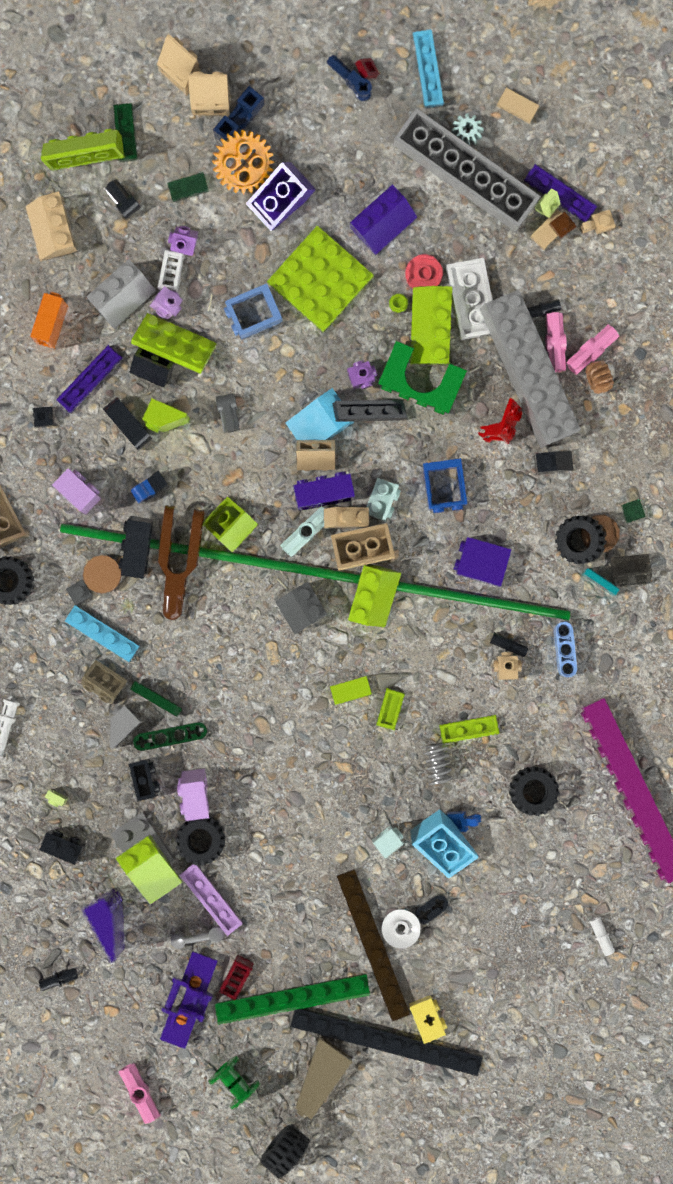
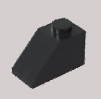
(553, 462)

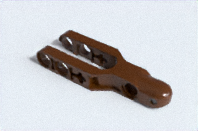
(176, 582)

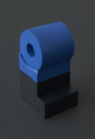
(149, 487)

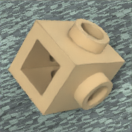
(499, 666)

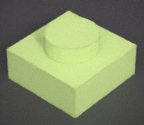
(56, 798)

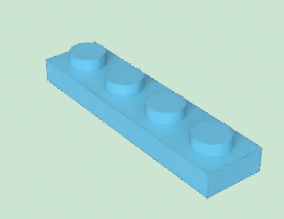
(428, 68)
(102, 633)

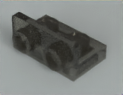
(631, 570)

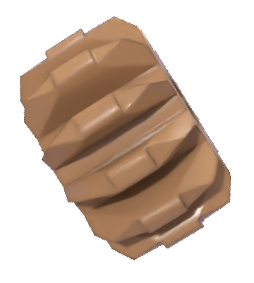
(599, 377)

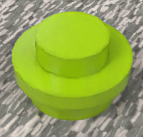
(398, 303)

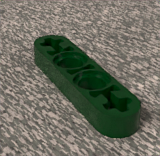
(170, 738)

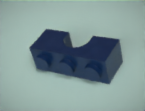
(246, 109)

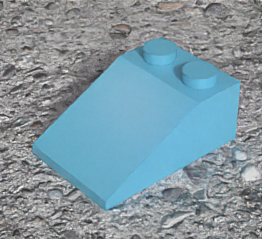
(317, 419)
(443, 844)

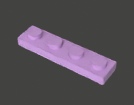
(211, 899)

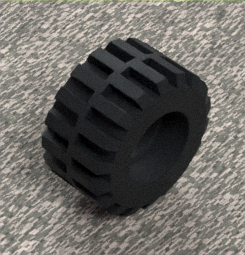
(564, 539)
(25, 580)
(549, 798)
(193, 855)
(285, 1151)

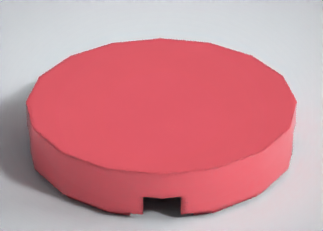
(423, 271)

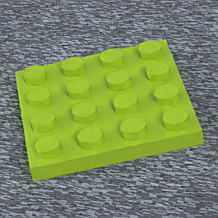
(320, 279)

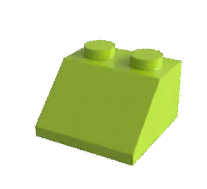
(163, 417)
(229, 524)

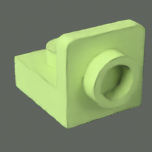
(548, 203)

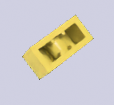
(428, 1030)

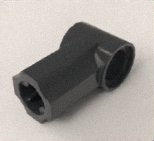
(124, 202)

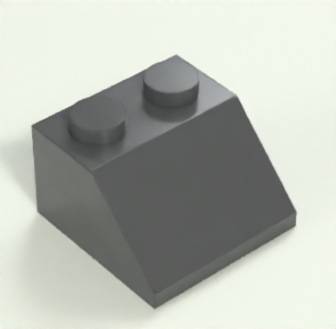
(301, 607)

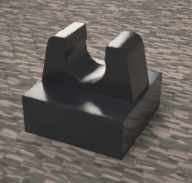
(43, 417)

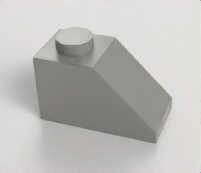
(122, 724)

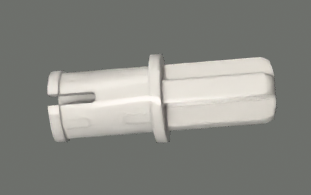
(602, 936)

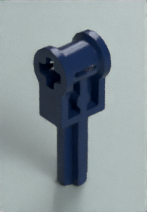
(352, 78)

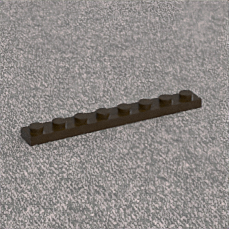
(373, 945)

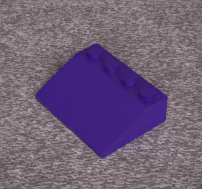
(107, 922)

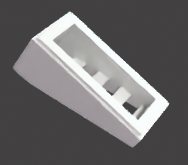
(177, 273)

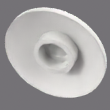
(399, 938)

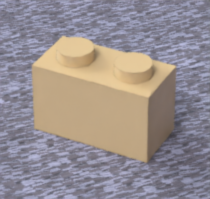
(315, 455)
(346, 517)

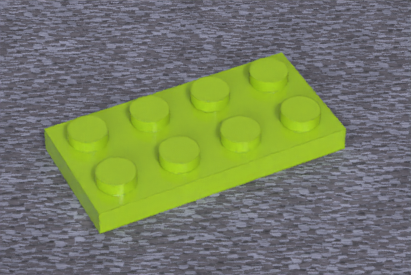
(173, 343)

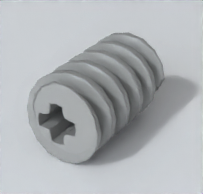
(438, 763)

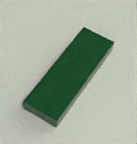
(126, 127)

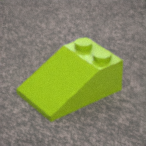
(149, 869)

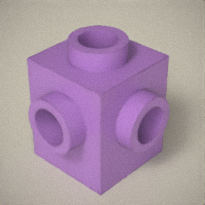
(183, 240)
(361, 381)

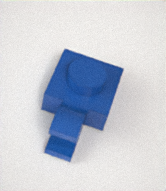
(462, 821)

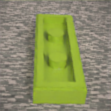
(469, 729)

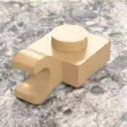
(600, 223)

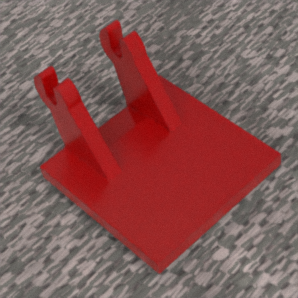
(505, 429)

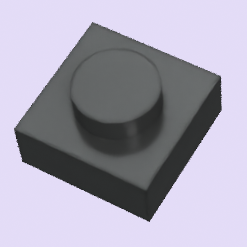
(79, 592)

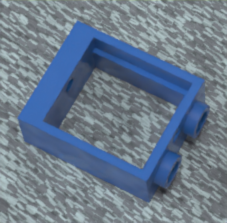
(440, 466)

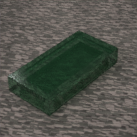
(188, 187)

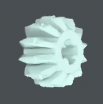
(474, 128)

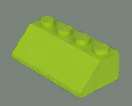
(82, 150)
(431, 325)

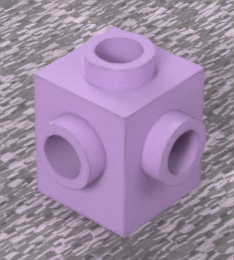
(166, 303)

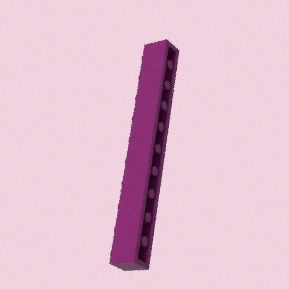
(632, 785)

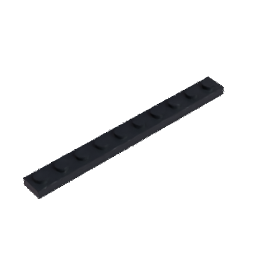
(386, 1041)

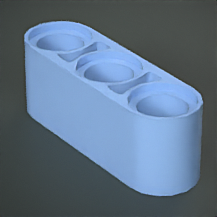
(571, 656)

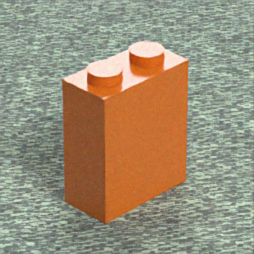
(49, 320)

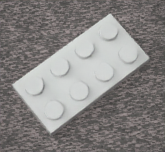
(469, 294)

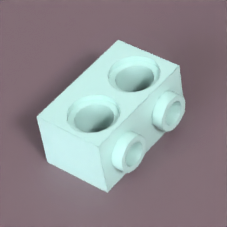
(388, 841)

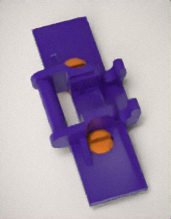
(194, 1003)

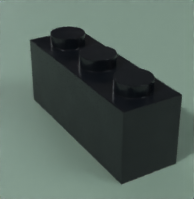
(136, 547)

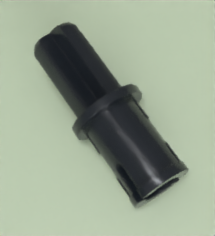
(544, 308)
(509, 645)
(58, 979)

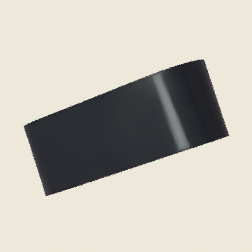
(127, 423)

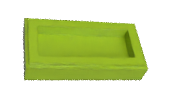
(350, 690)
(390, 709)

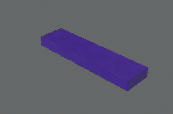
(569, 199)
(89, 379)

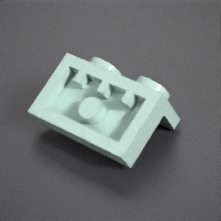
(382, 499)

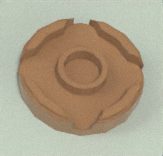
(611, 529)
(102, 574)

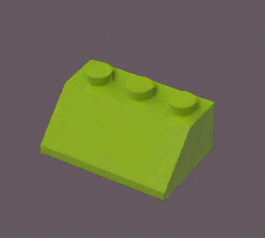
(374, 595)

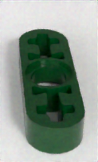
(156, 698)

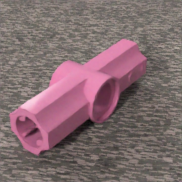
(556, 341)
(592, 349)
(145, 1104)

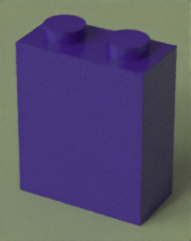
(482, 561)

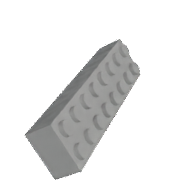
(466, 170)
(529, 369)

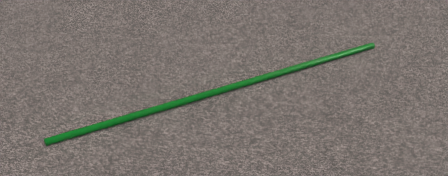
(328, 574)

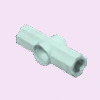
(297, 540)

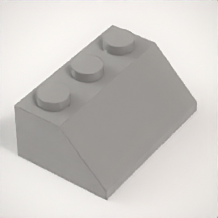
(121, 294)

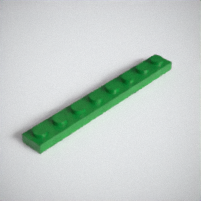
(292, 999)

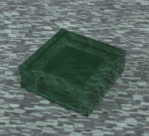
(633, 511)

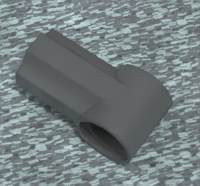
(227, 408)

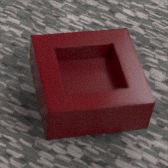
(367, 68)

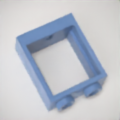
(274, 320)

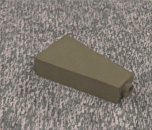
(323, 1074)

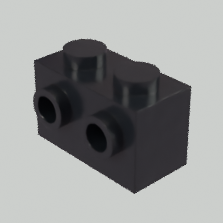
(151, 367)
(143, 779)
(62, 847)

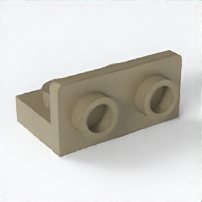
(103, 682)

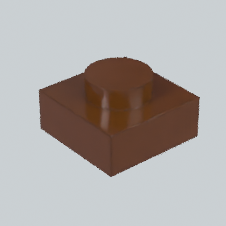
(562, 225)

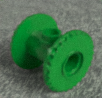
(234, 1082)

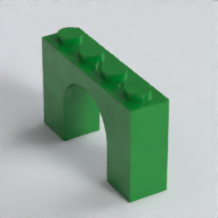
(395, 379)

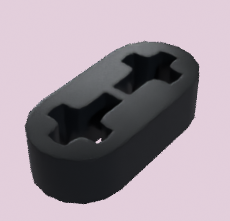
(434, 912)

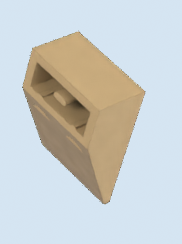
(177, 63)
(209, 94)

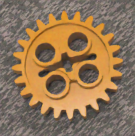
(230, 149)

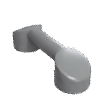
(215, 935)

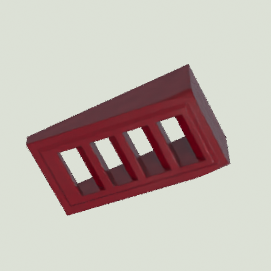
(241, 966)

